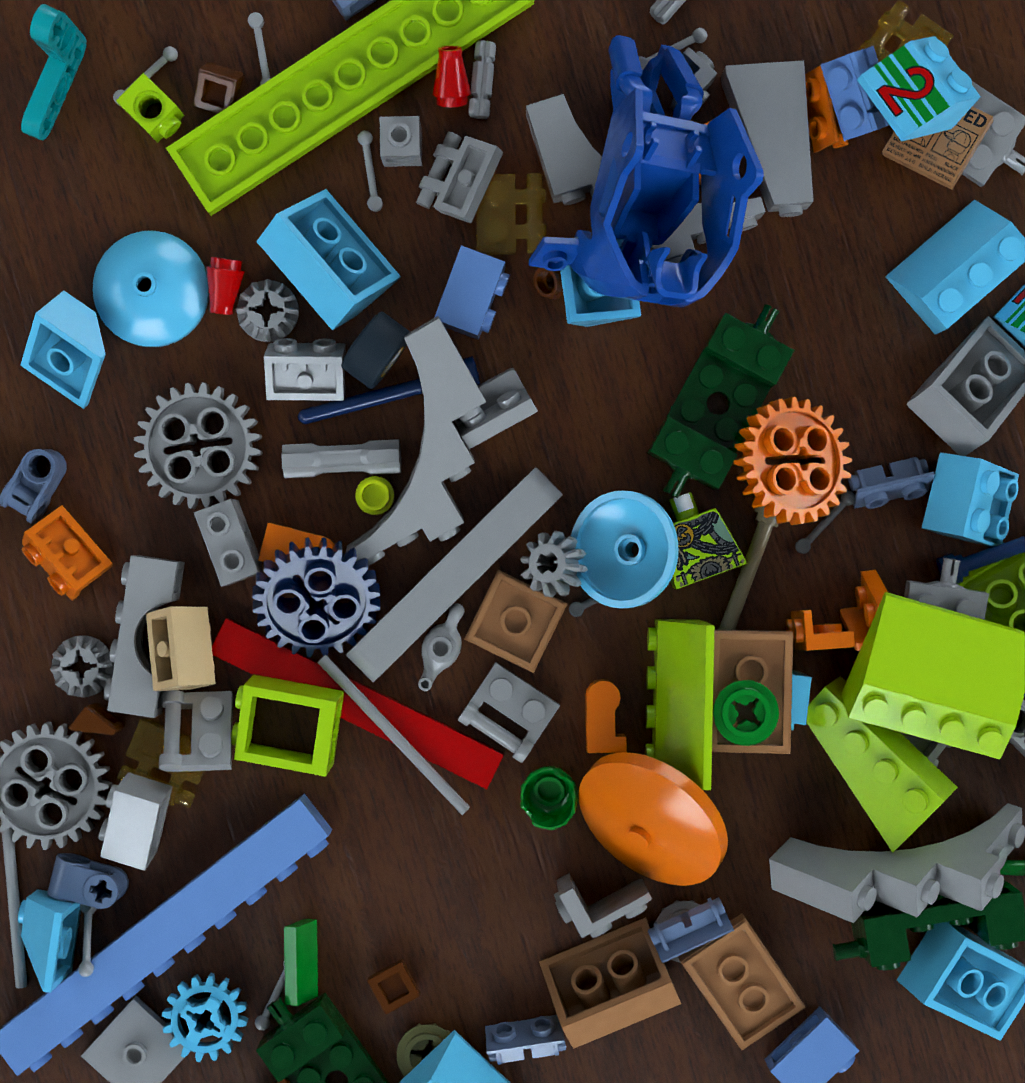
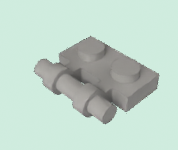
(467, 178)

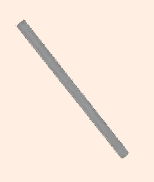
(393, 734)
(13, 907)

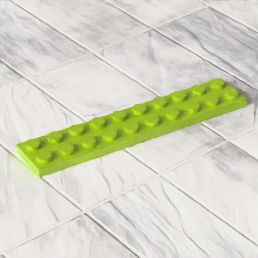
(328, 92)

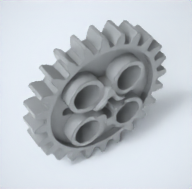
(194, 412)
(63, 753)

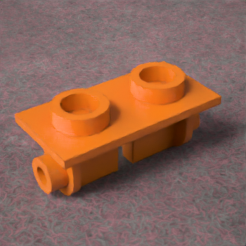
(821, 118)

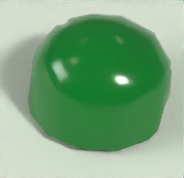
(549, 797)

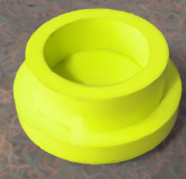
(374, 495)

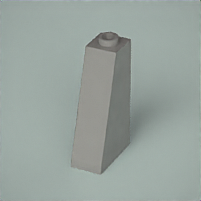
(775, 116)

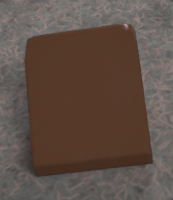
(217, 87)
(97, 720)

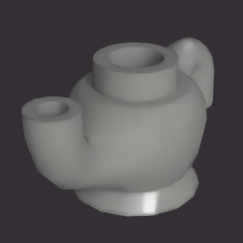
(441, 647)

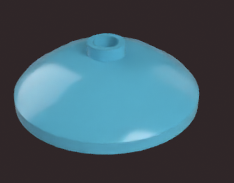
(171, 304)
(607, 534)

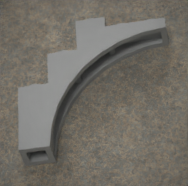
(573, 168)
(425, 500)
(905, 879)

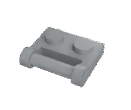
(516, 701)
(210, 731)

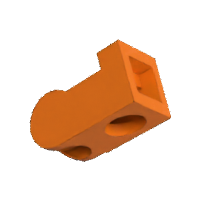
(279, 538)
(600, 705)

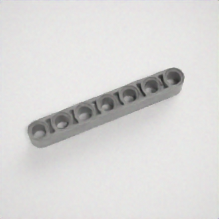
(454, 574)

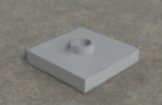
(134, 1047)

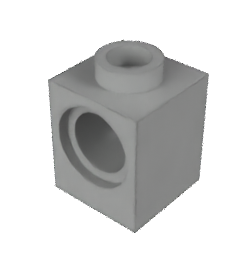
(400, 141)

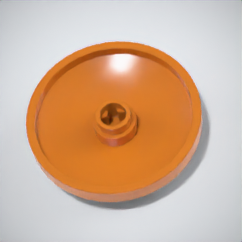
(653, 818)

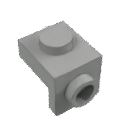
(703, 70)

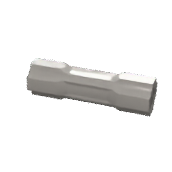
(370, 457)

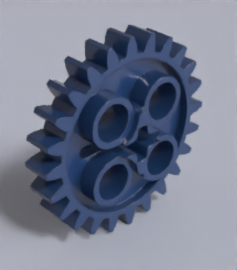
(289, 615)

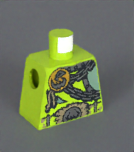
(703, 543)

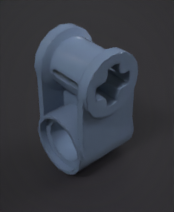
(28, 489)
(80, 880)

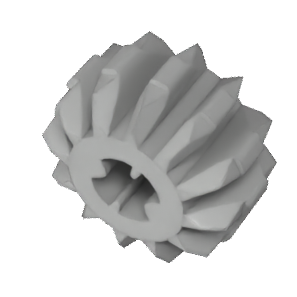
(567, 561)

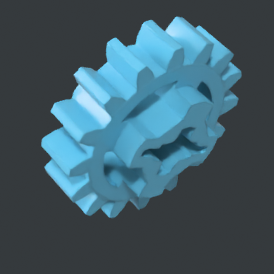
(218, 1025)

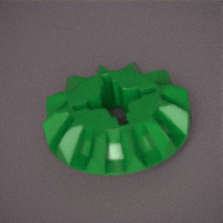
(746, 732)

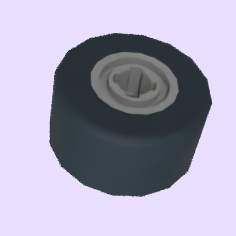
(375, 350)

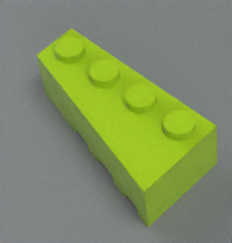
(880, 766)

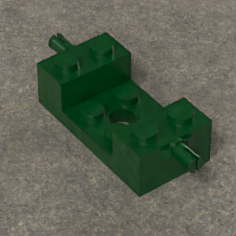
(741, 365)
(883, 939)
(314, 1044)

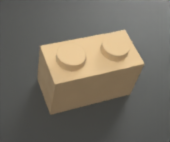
(180, 648)

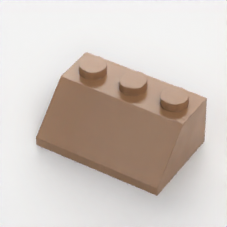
(608, 983)

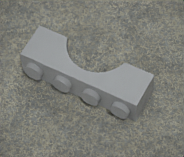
(149, 585)

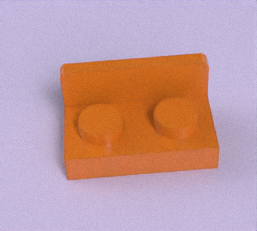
(64, 553)
(868, 599)
(817, 637)

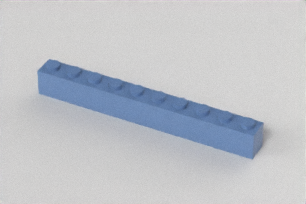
(162, 933)

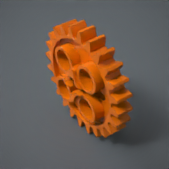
(791, 425)

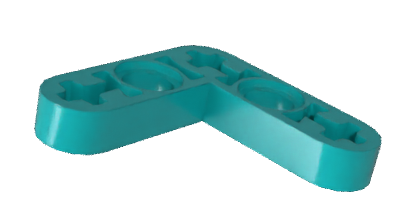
(65, 47)

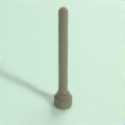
(748, 570)

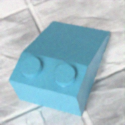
(966, 979)

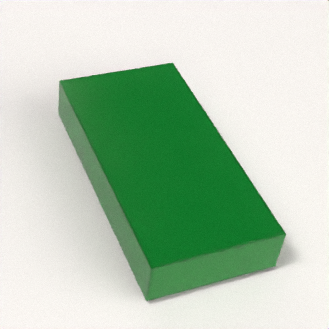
(301, 962)

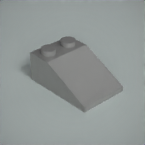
(973, 388)

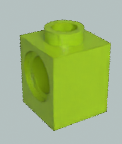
(140, 97)

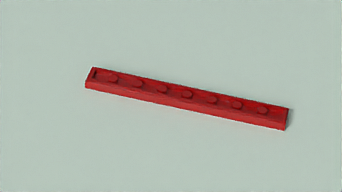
(430, 737)

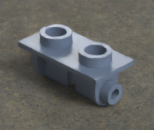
(908, 480)
(690, 929)
(508, 1039)

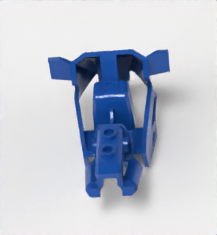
(652, 185)

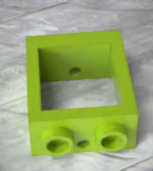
(326, 699)

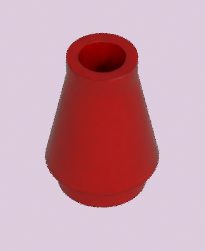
(451, 80)
(224, 283)

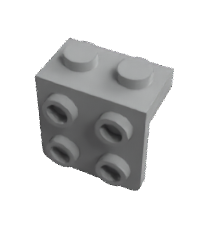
(598, 916)

